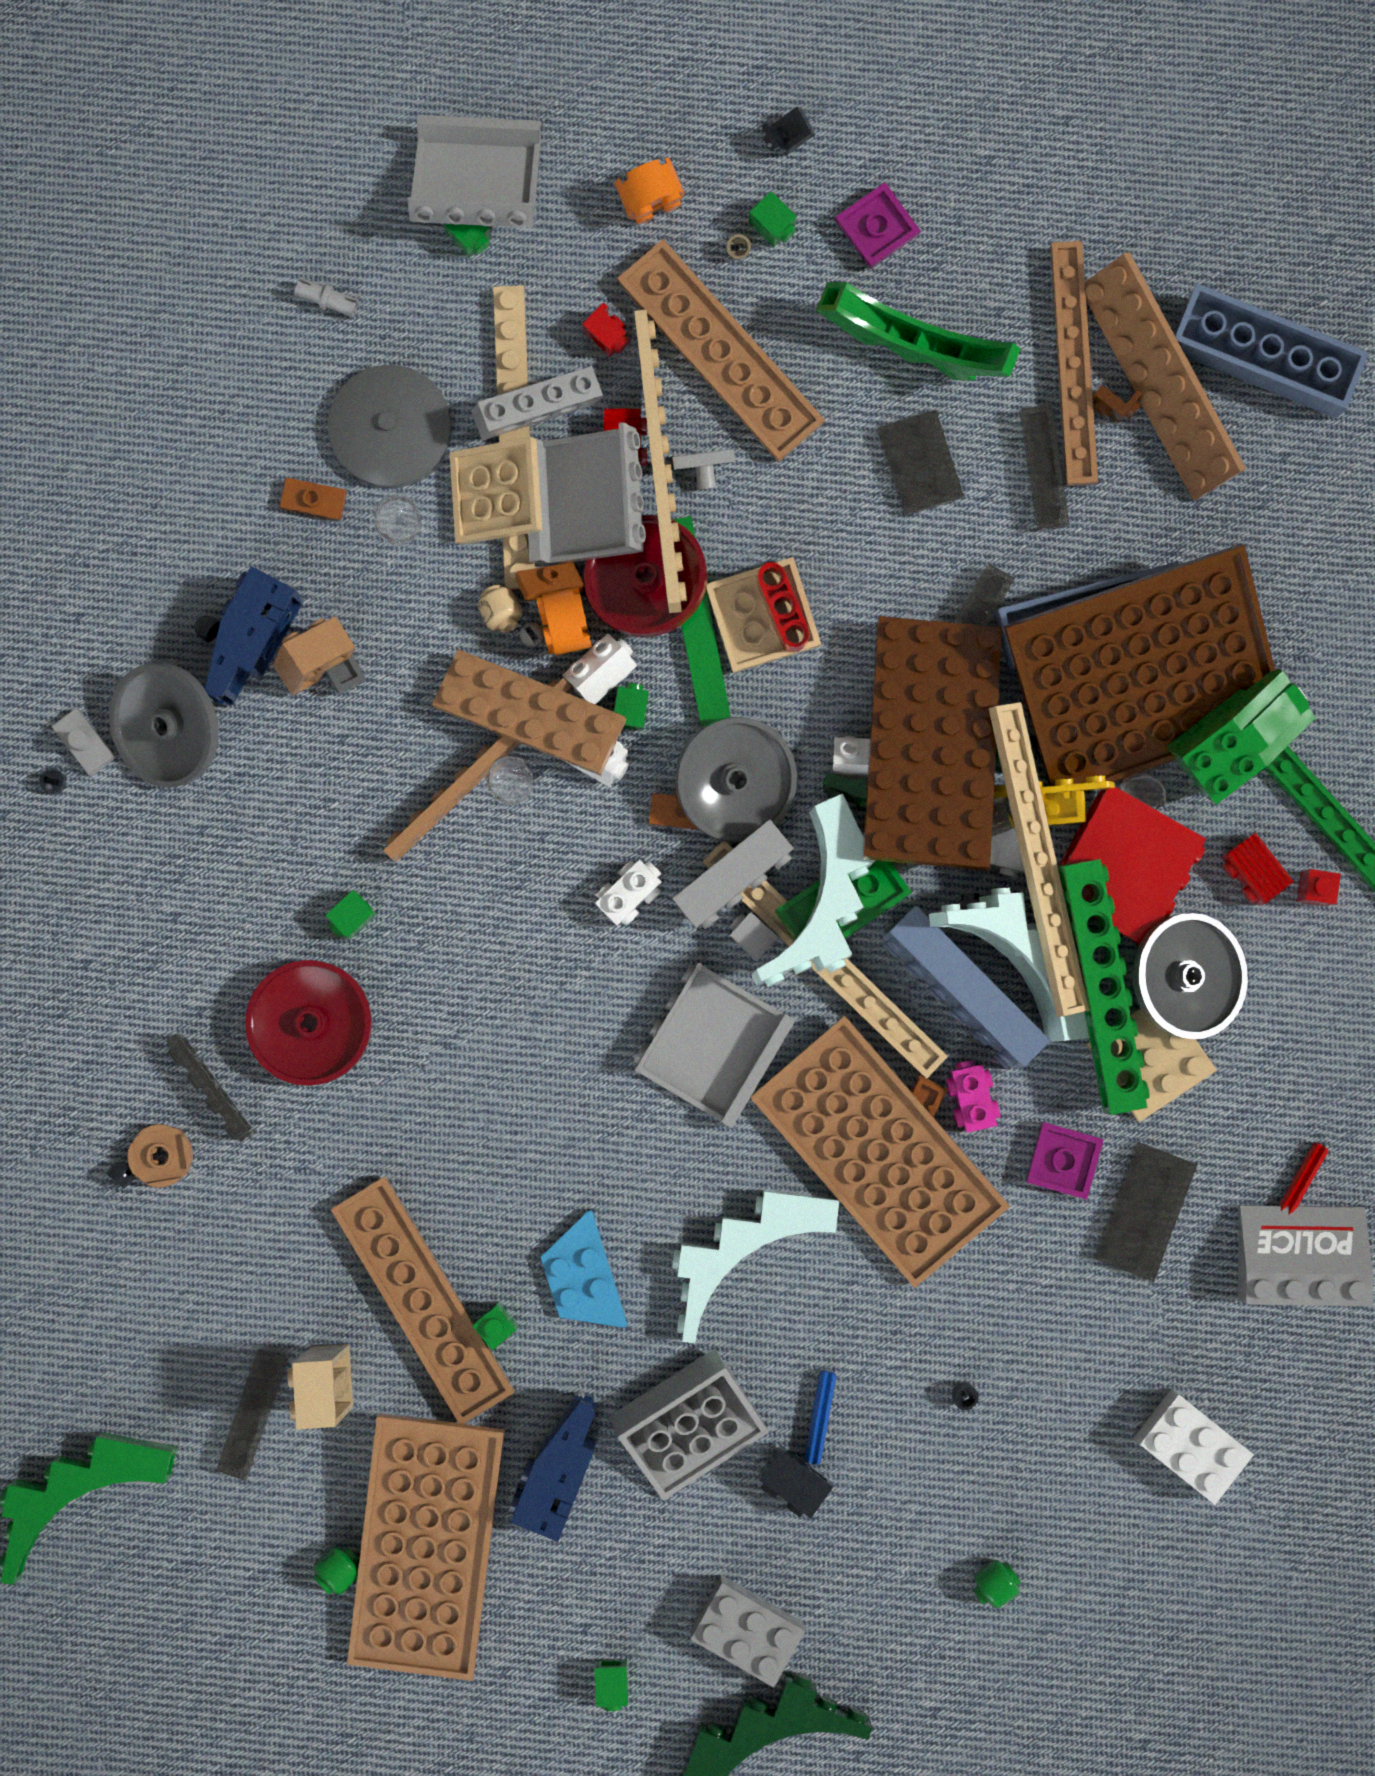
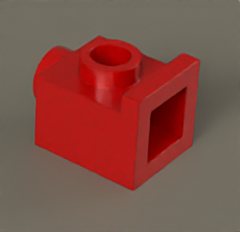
(606, 331)

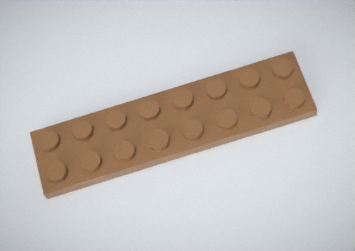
(720, 350)
(1163, 376)
(422, 1300)

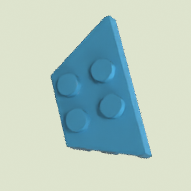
(582, 1276)

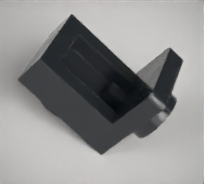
(788, 132)

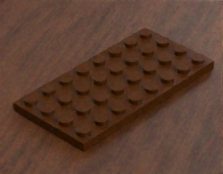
(932, 743)

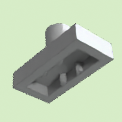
(703, 465)
(83, 742)

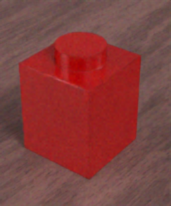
(1318, 887)

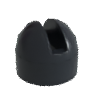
(207, 628)
(50, 788)
(121, 1174)
(971, 1392)

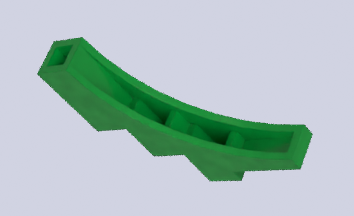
(913, 340)
(33, 1504)

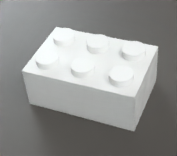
(1193, 1446)

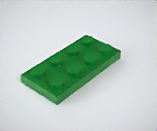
(876, 890)

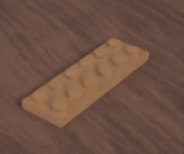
(529, 712)

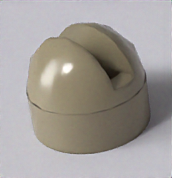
(738, 239)

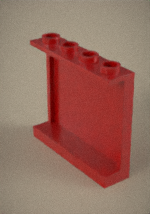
(1143, 855)

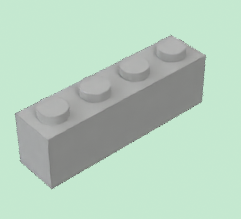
(733, 874)

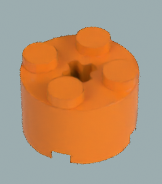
(650, 190)
(565, 621)

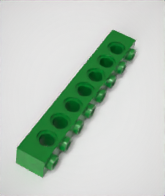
(1101, 1035)

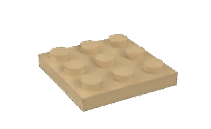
(496, 491)
(745, 622)
(1169, 1067)

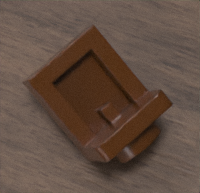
(1110, 405)

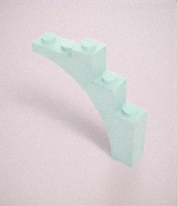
(836, 900)
(1003, 924)
(780, 1216)

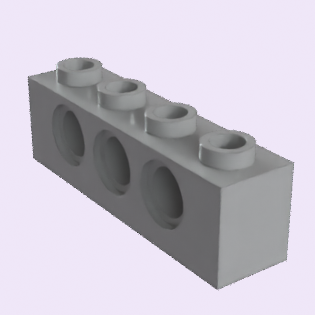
(536, 403)

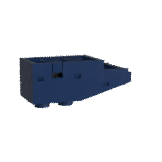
(250, 633)
(556, 1472)

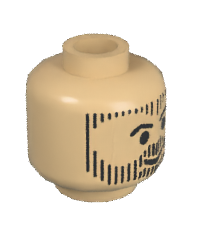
(499, 608)

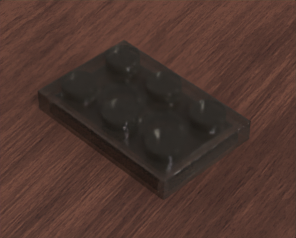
(920, 463)

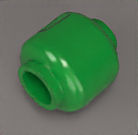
(336, 1570)
(996, 1584)

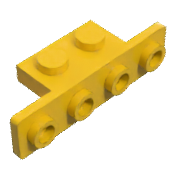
(1065, 800)

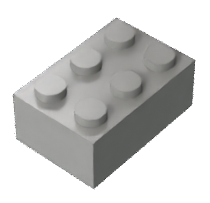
(747, 1631)

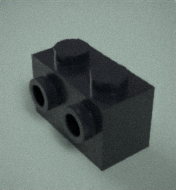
(794, 1482)

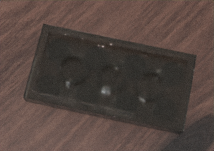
(1145, 1211)

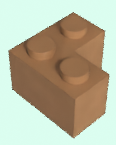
(310, 654)

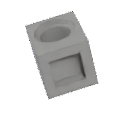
(752, 935)

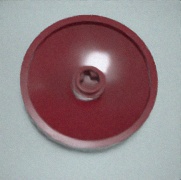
(631, 588)
(308, 1022)

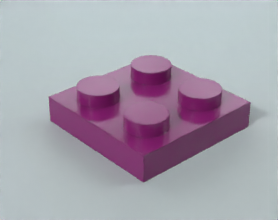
(877, 225)
(1064, 1160)

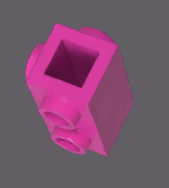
(971, 1090)

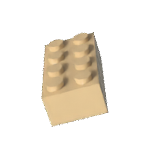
(321, 1387)

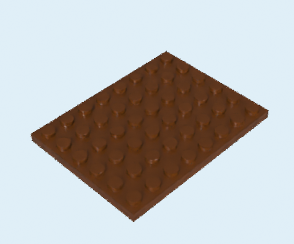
(1138, 665)

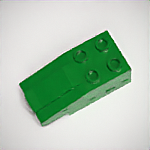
(1242, 735)

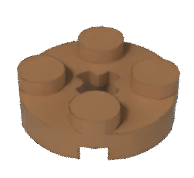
(145, 1145)

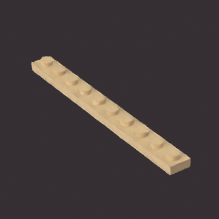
(512, 375)
(661, 473)
(1038, 859)
(848, 983)

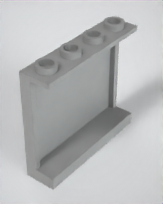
(475, 171)
(589, 497)
(713, 1044)

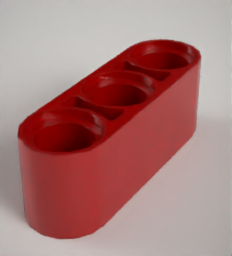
(782, 592)

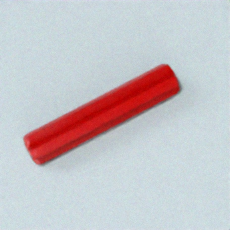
(1304, 1177)

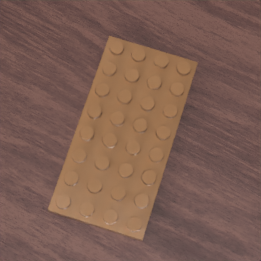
(880, 1151)
(425, 1546)

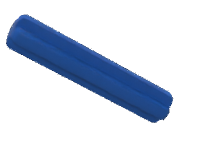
(820, 1417)

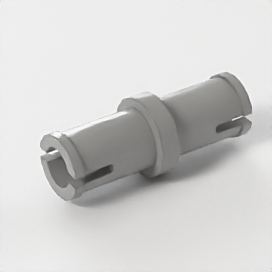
(326, 297)

